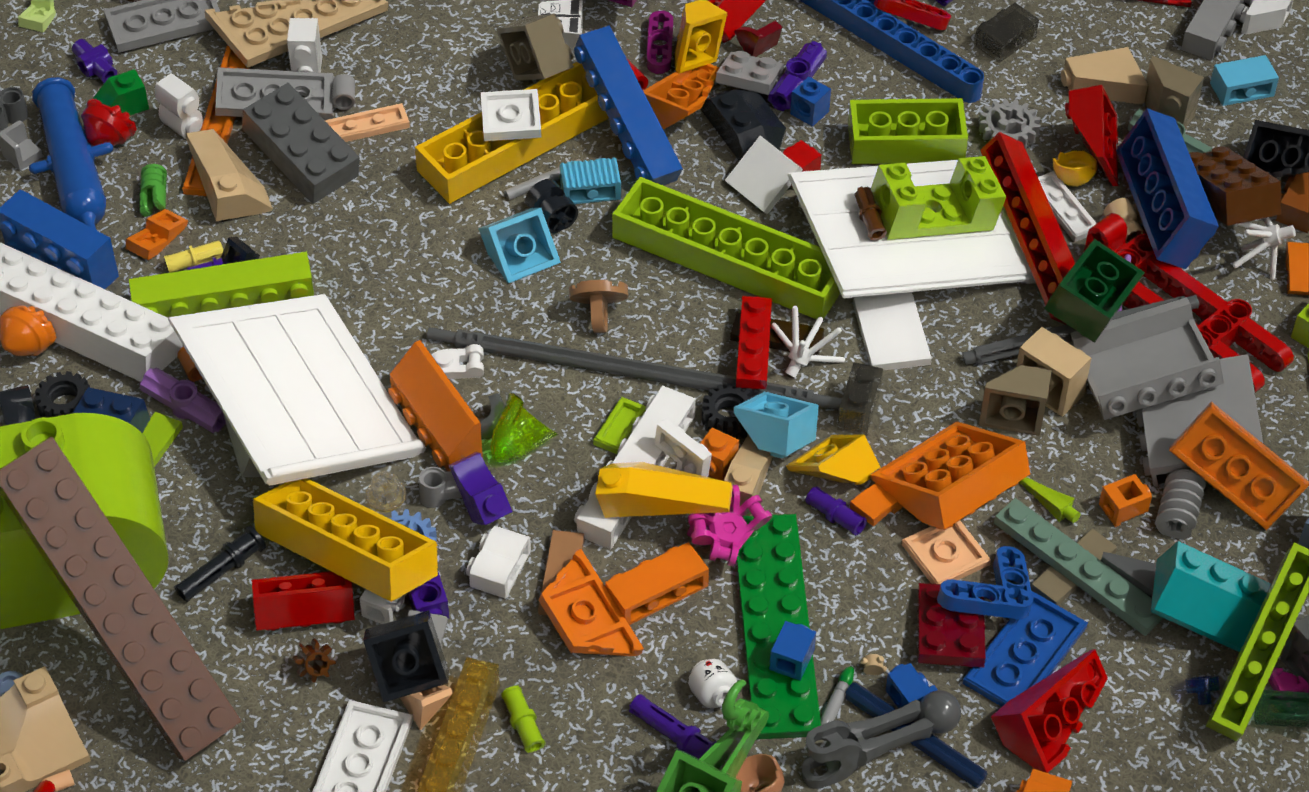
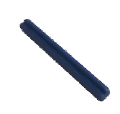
(931, 746)

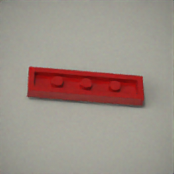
(754, 342)

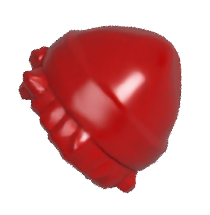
(106, 124)

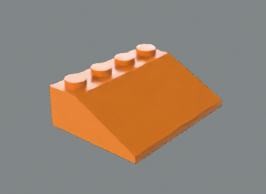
(954, 473)

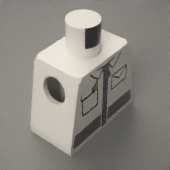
(571, 16)

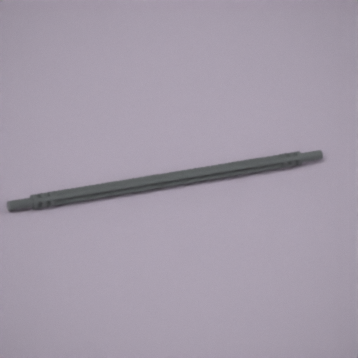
(617, 365)

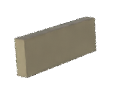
(1056, 586)

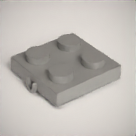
(750, 72)

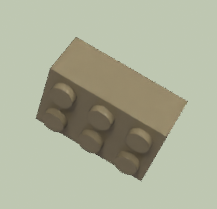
(535, 47)

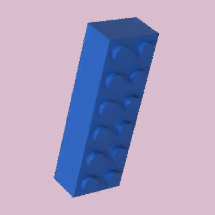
(1166, 189)

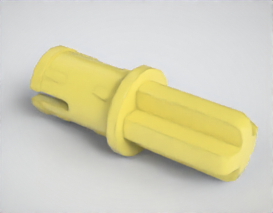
(194, 256)

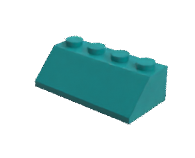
(1207, 595)

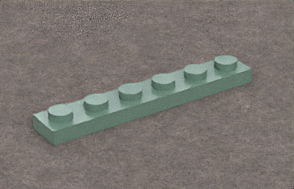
(1078, 565)

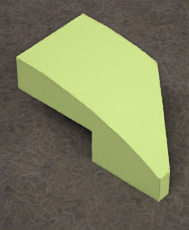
(37, 15)

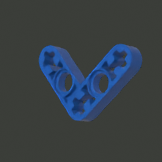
(955, 593)

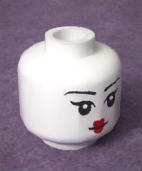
(711, 682)

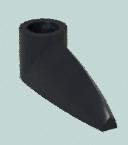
(17, 405)

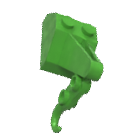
(703, 774)

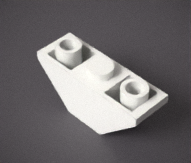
(1265, 15)

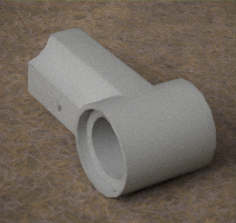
(436, 487)

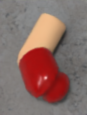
(56, 782)

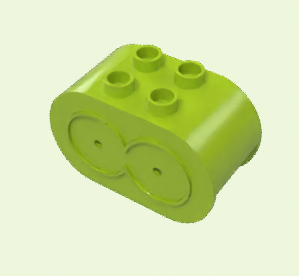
(121, 477)

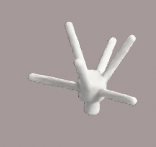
(1271, 237)
(800, 352)

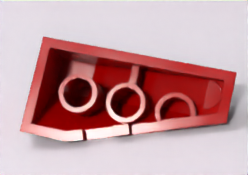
(1043, 716)

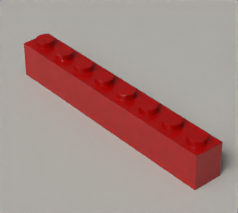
(1030, 214)

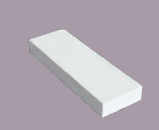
(1066, 207)

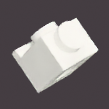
(378, 608)

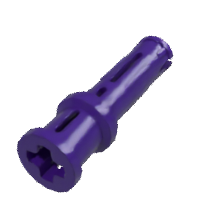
(686, 737)

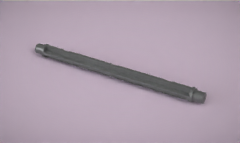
(1011, 346)

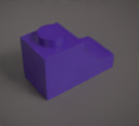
(480, 490)

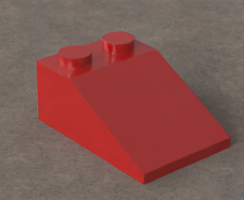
(1097, 125)

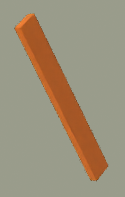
(221, 124)

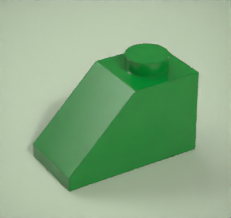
(126, 91)

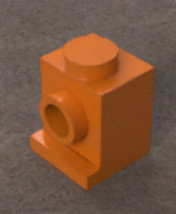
(1125, 499)

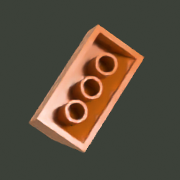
(434, 407)

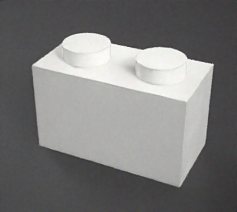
(304, 45)

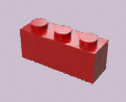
(302, 600)

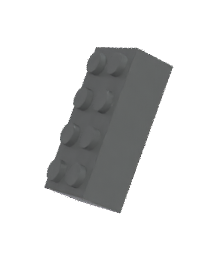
(300, 143)

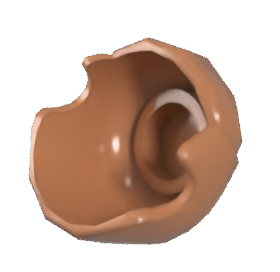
(761, 774)

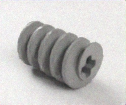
(1180, 503)

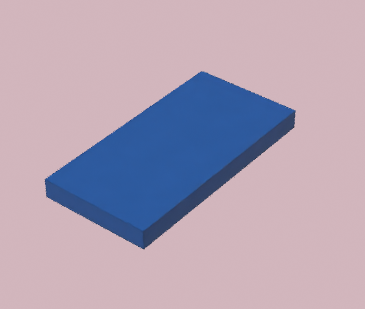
(1026, 651)

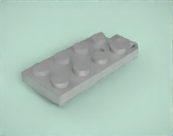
(242, 87)

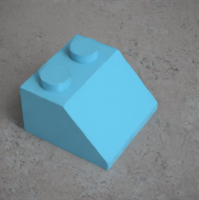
(520, 244)
(778, 422)

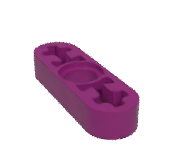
(664, 34)

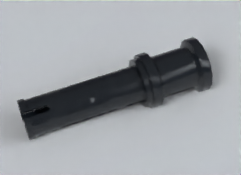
(232, 555)

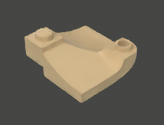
(36, 734)

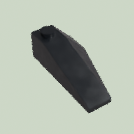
(1278, 149)

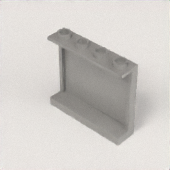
(1148, 359)
(1170, 418)

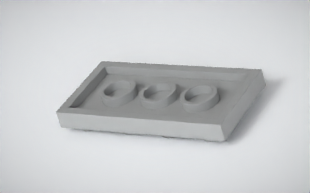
(156, 21)

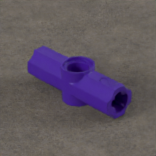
(797, 70)

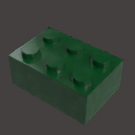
(1094, 290)

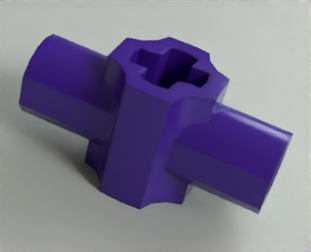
(93, 60)

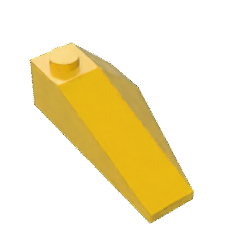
(658, 490)

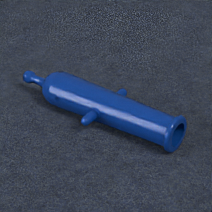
(69, 152)

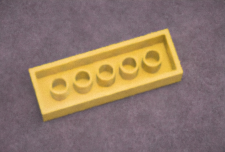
(346, 538)

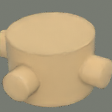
(873, 664)

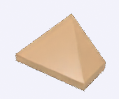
(426, 703)

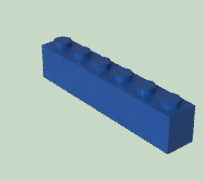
(627, 107)

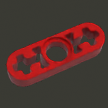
(916, 12)

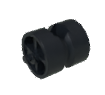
(556, 206)

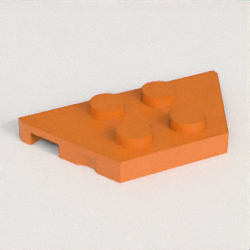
(587, 613)

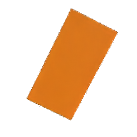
(1239, 466)

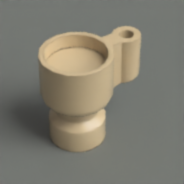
(1130, 215)

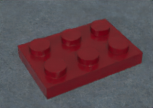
(948, 635)

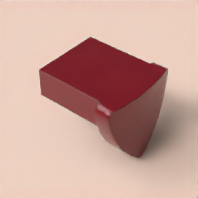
(758, 41)

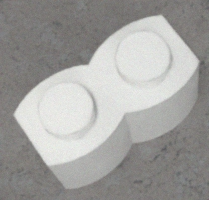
(178, 105)
(499, 561)

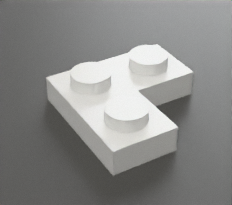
(688, 453)

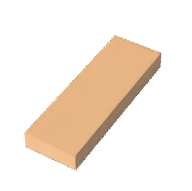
(370, 122)

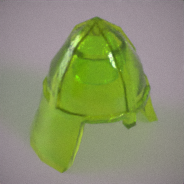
(517, 432)

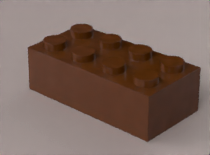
(1236, 187)

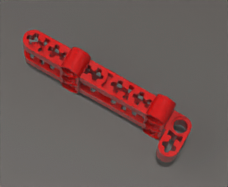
(1223, 320)

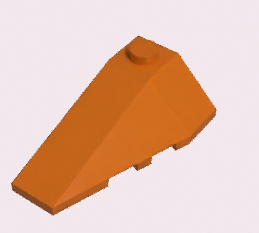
(681, 94)

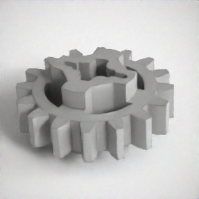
(1010, 120)

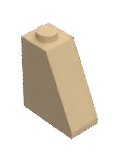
(1110, 68)

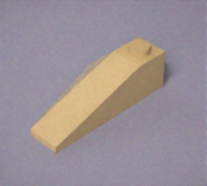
(225, 178)

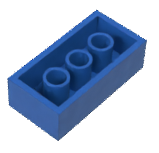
(57, 239)

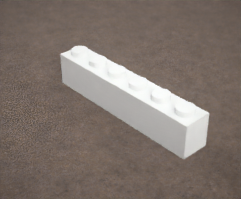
(637, 448)

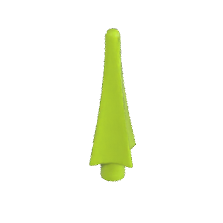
(1055, 502)

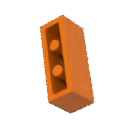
(658, 582)

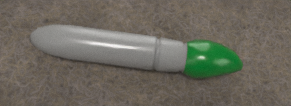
(845, 680)

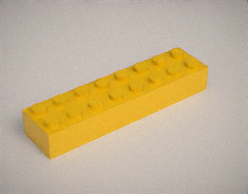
(462, 161)

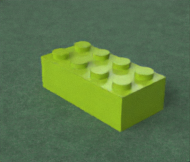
(907, 130)

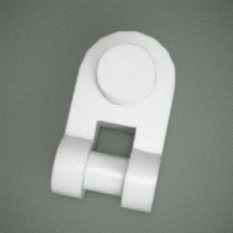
(450, 360)

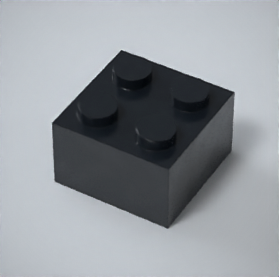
(406, 656)

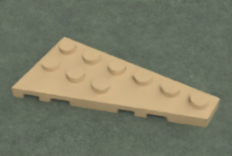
(263, 30)

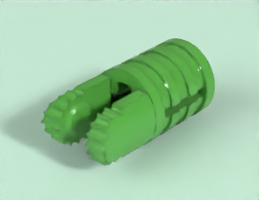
(152, 188)

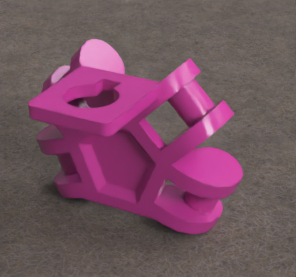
(728, 530)

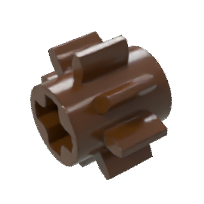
(308, 654)

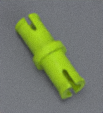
(523, 719)

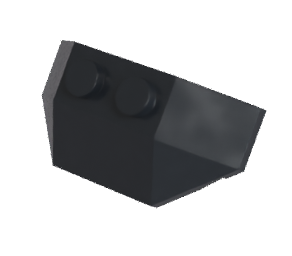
(742, 118)

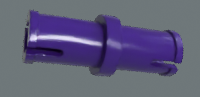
(836, 510)

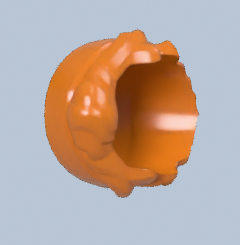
(25, 331)

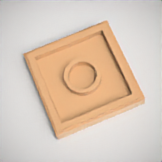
(946, 553)

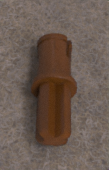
(870, 213)

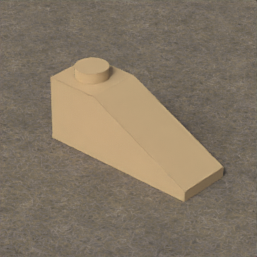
(749, 469)

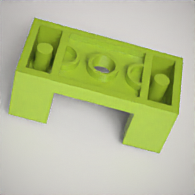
(962, 206)

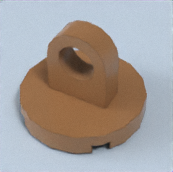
(598, 295)

